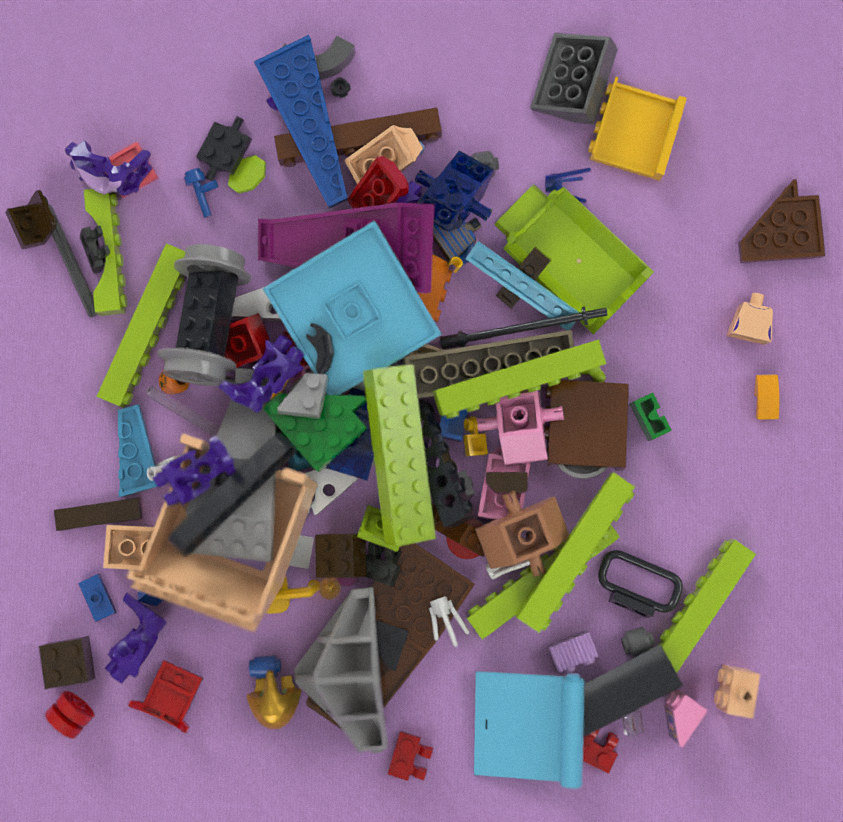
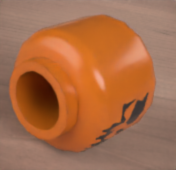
(171, 386)

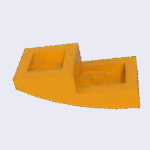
(767, 396)

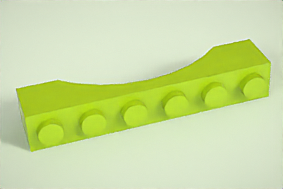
(109, 293)

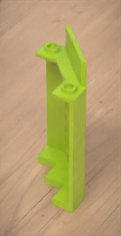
(570, 232)

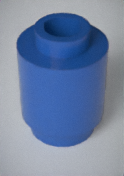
(260, 665)

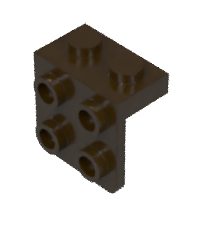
(32, 222)

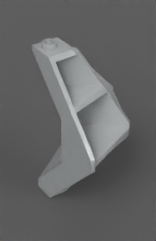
(345, 674)

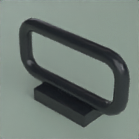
(631, 600)

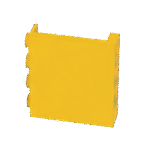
(636, 130)

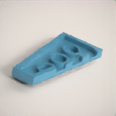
(134, 452)

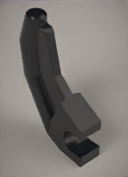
(324, 347)

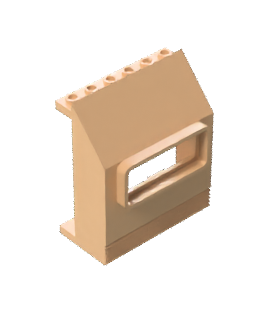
(216, 583)

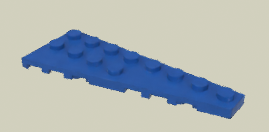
(298, 95)

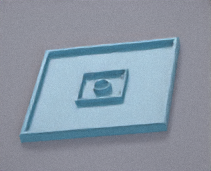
(360, 300)

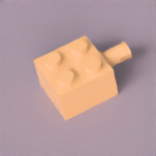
(737, 691)

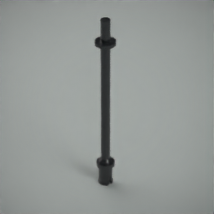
(462, 339)

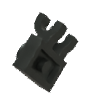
(90, 241)
(380, 570)

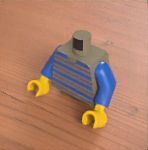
(457, 242)

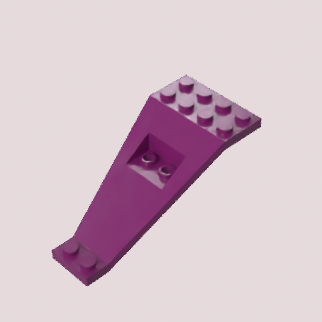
(404, 226)

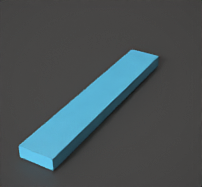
(519, 283)

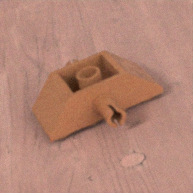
(503, 538)

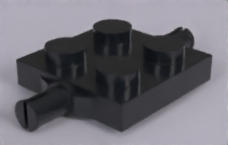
(224, 148)

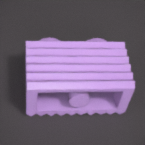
(573, 651)

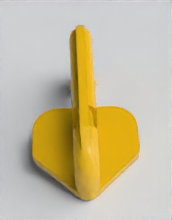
(282, 599)

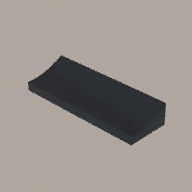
(628, 688)

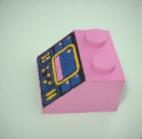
(682, 716)

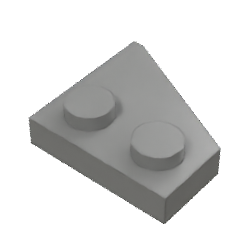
(306, 397)

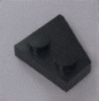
(390, 643)

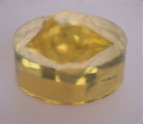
(329, 588)

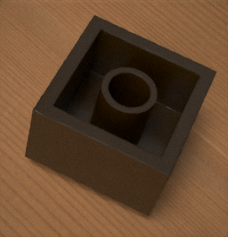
(340, 556)
(66, 662)

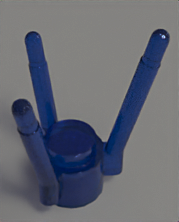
(554, 181)

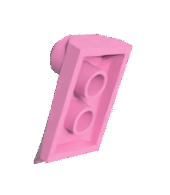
(492, 504)

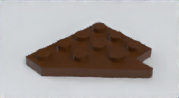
(786, 230)

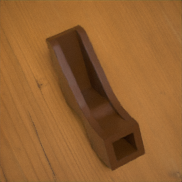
(462, 534)

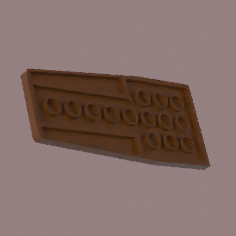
(407, 606)

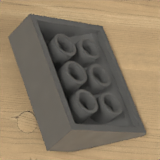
(575, 77)

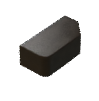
(507, 481)

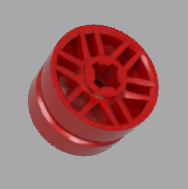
(69, 714)

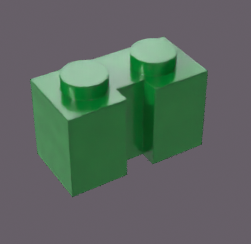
(648, 418)

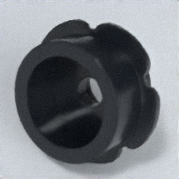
(340, 82)

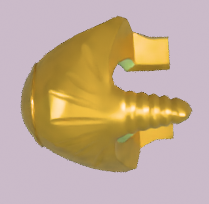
(269, 705)

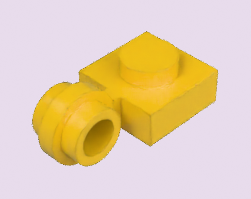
(475, 443)

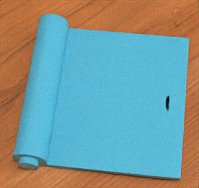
(531, 727)

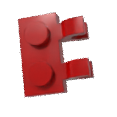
(600, 755)
(404, 756)

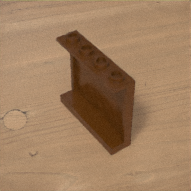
(592, 424)

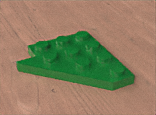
(325, 436)

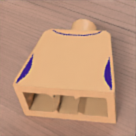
(752, 321)

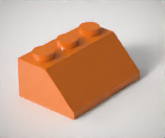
(440, 275)

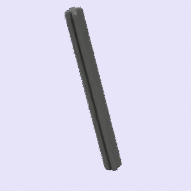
(73, 268)

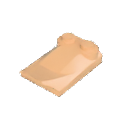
(394, 144)
(125, 546)

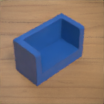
(453, 427)

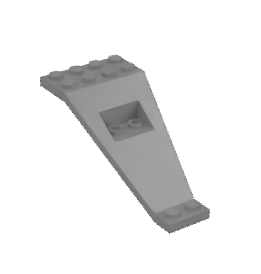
(251, 527)

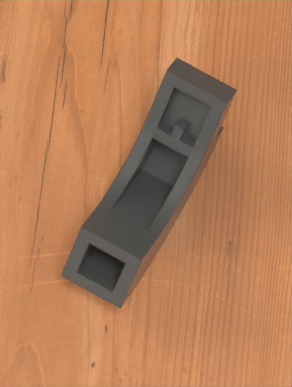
(335, 58)

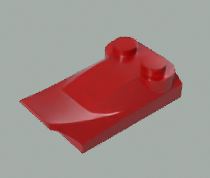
(380, 185)

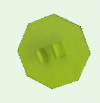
(248, 174)

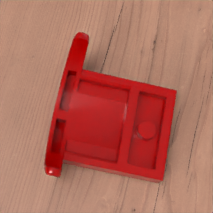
(170, 695)

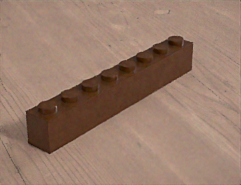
(355, 135)

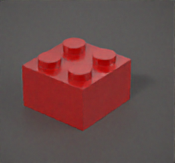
(246, 340)

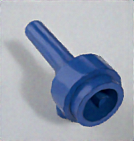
(195, 178)

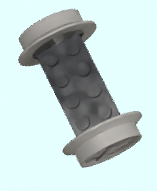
(205, 315)

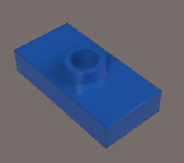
(97, 597)

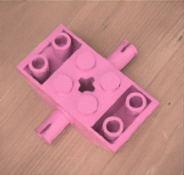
(525, 438)

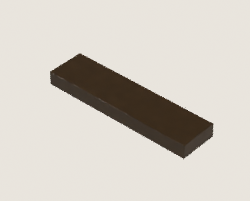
(97, 514)

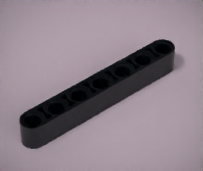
(231, 494)

